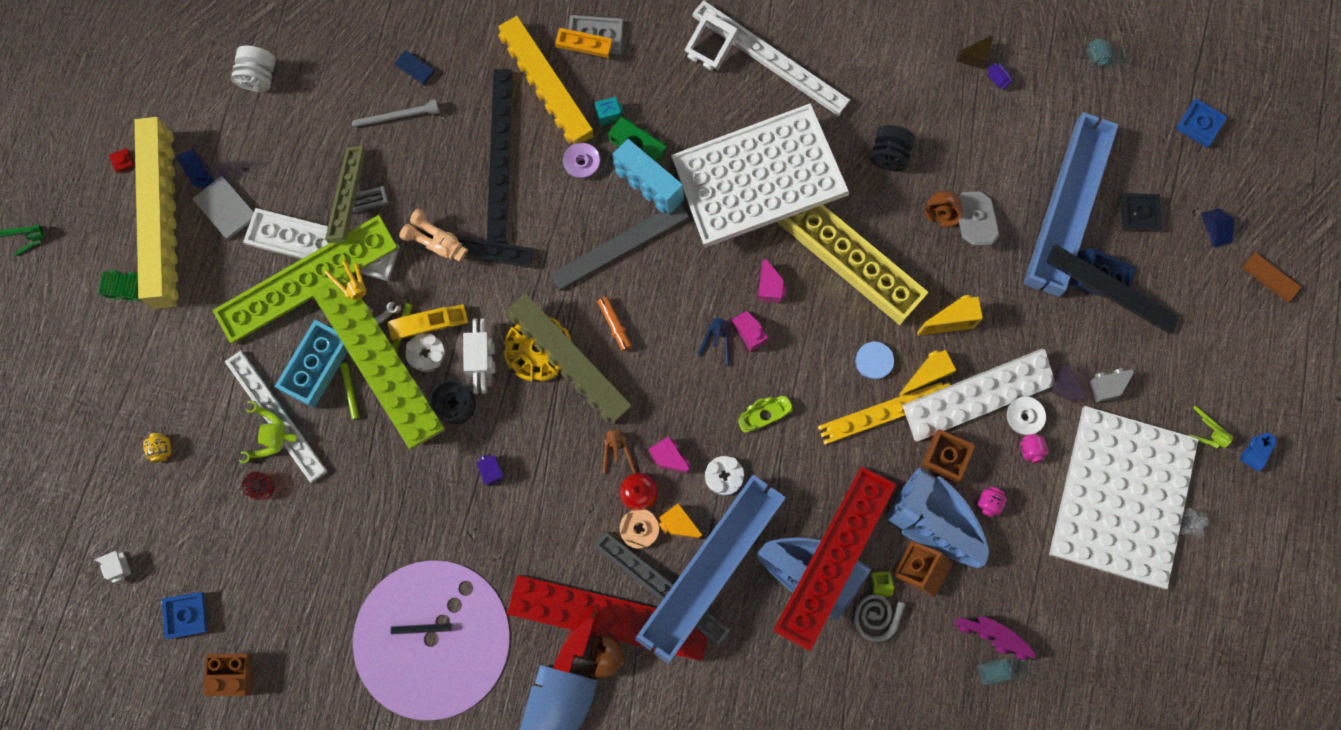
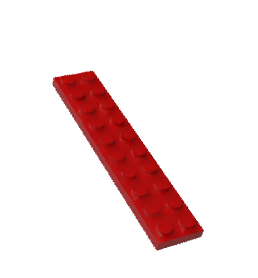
(834, 559)
(615, 617)

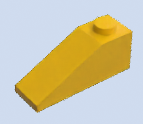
(935, 367)

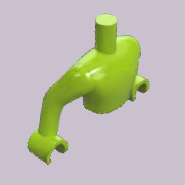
(269, 434)

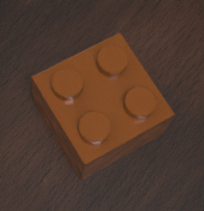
(947, 456)

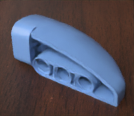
(789, 559)
(560, 702)

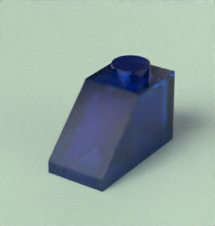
(196, 168)

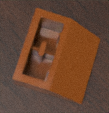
(228, 675)

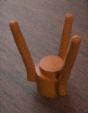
(614, 440)

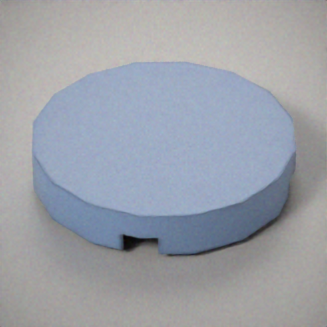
(874, 360)

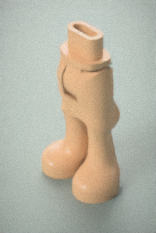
(443, 242)

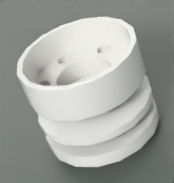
(253, 68)

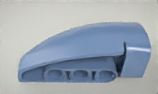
(939, 519)

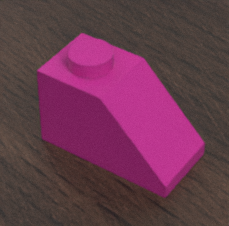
(770, 285)
(749, 331)

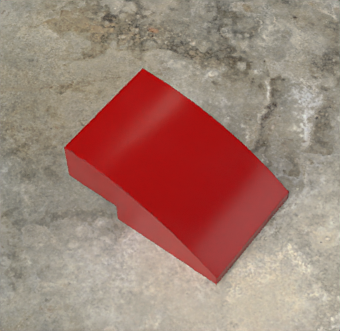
(576, 640)

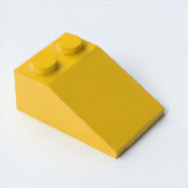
(960, 315)

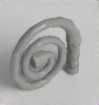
(873, 616)

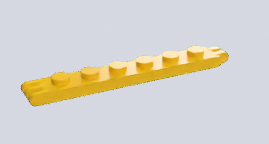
(873, 416)

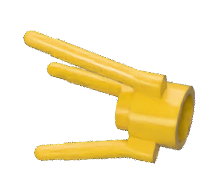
(355, 288)

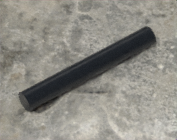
(421, 628)

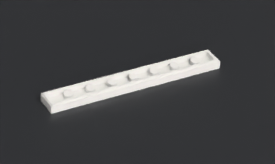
(259, 392)

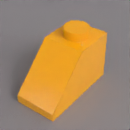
(678, 524)

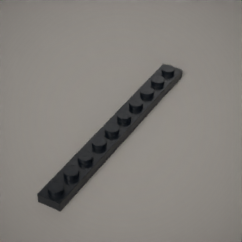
(499, 156)

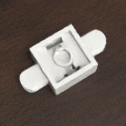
(478, 356)

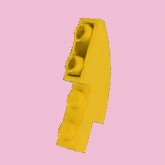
(427, 321)

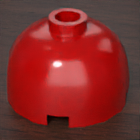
(638, 492)

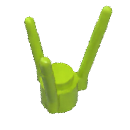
(1219, 436)

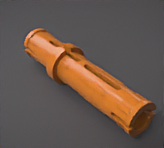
(617, 330)

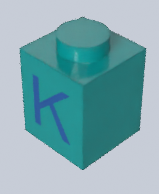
(608, 111)

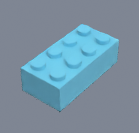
(648, 177)
(312, 365)

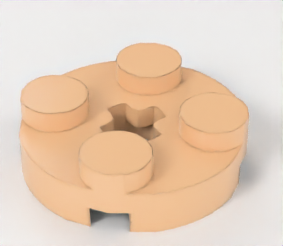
(643, 539)

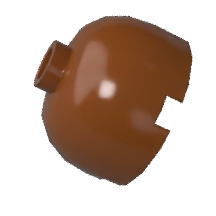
(944, 208)
(606, 657)

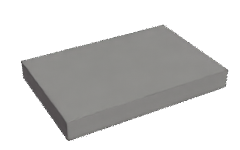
(600, 26)
(224, 207)

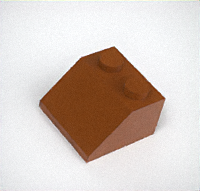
(923, 568)

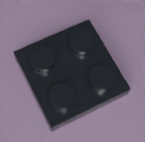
(1140, 212)

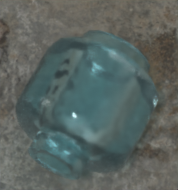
(1099, 51)

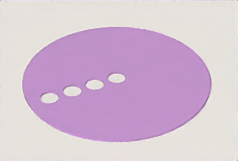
(436, 679)

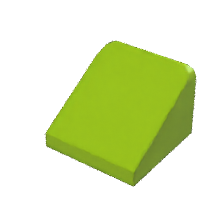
(882, 583)

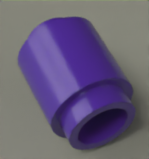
(1000, 75)

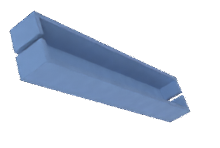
(1071, 200)
(710, 569)

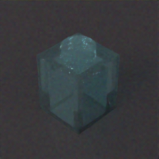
(994, 671)

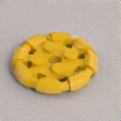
(531, 358)

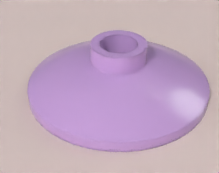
(581, 152)

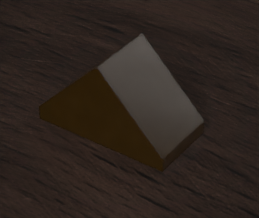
(976, 54)

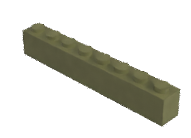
(568, 358)

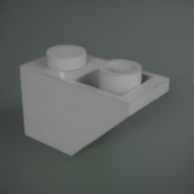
(1110, 386)

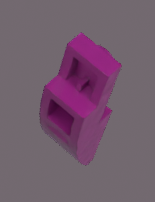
(1002, 638)

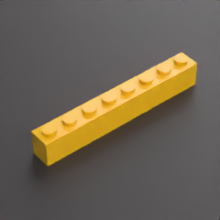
(545, 81)

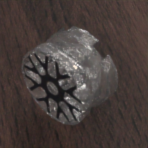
(1193, 523)

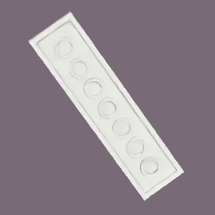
(300, 239)
(979, 394)

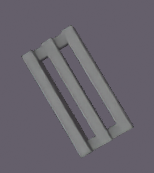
(373, 205)

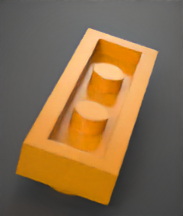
(583, 42)

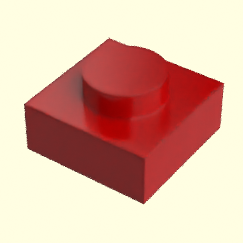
(121, 160)

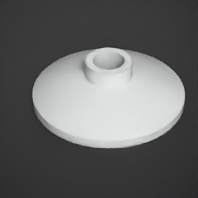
(1032, 409)

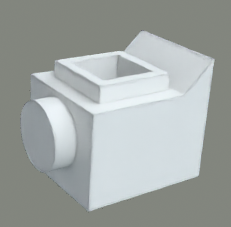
(114, 566)

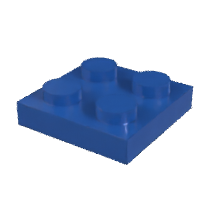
(1201, 122)
(184, 615)

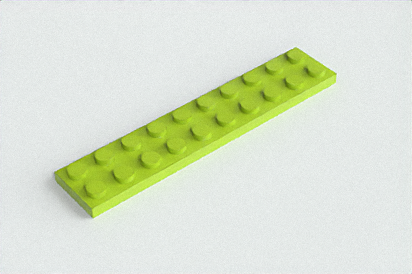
(294, 284)
(379, 364)

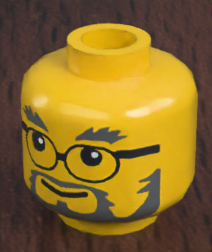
(157, 448)

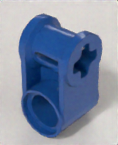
(1256, 453)

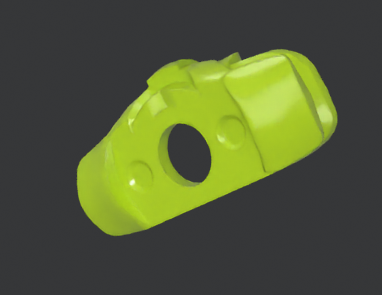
(778, 407)

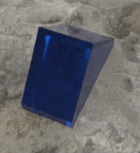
(1219, 226)

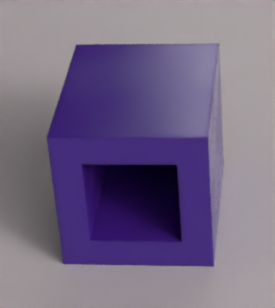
(490, 470)

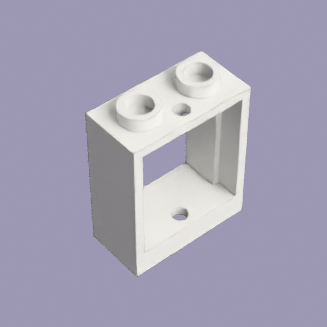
(721, 25)

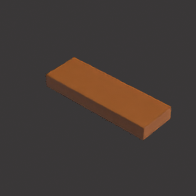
(1271, 277)

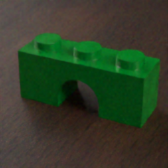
(626, 129)

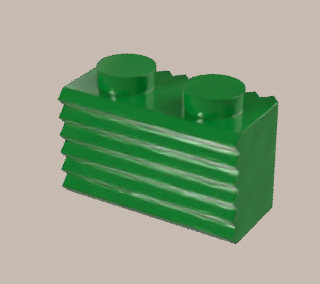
(119, 286)

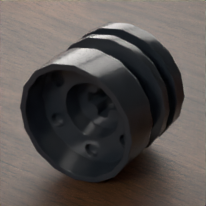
(892, 148)
(447, 393)

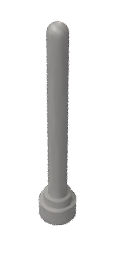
(431, 107)

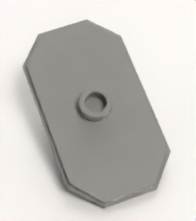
(978, 219)

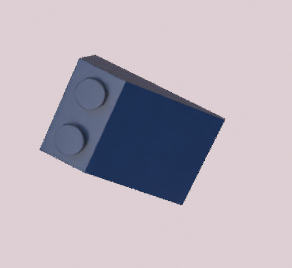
(1108, 264)

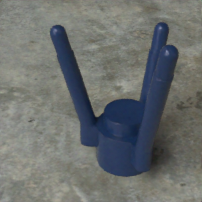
(718, 328)

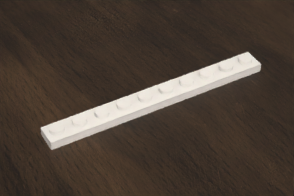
(778, 62)

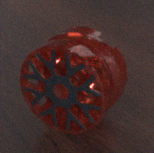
(258, 485)

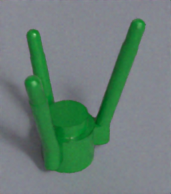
(33, 233)

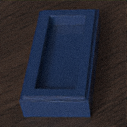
(414, 67)

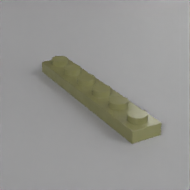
(345, 194)

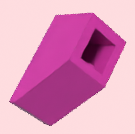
(667, 456)

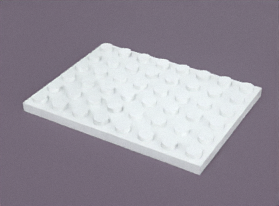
(759, 175)
(1124, 497)

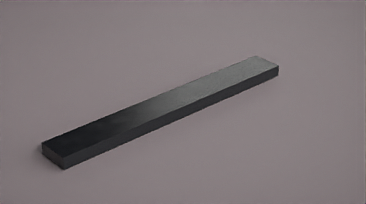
(1112, 289)

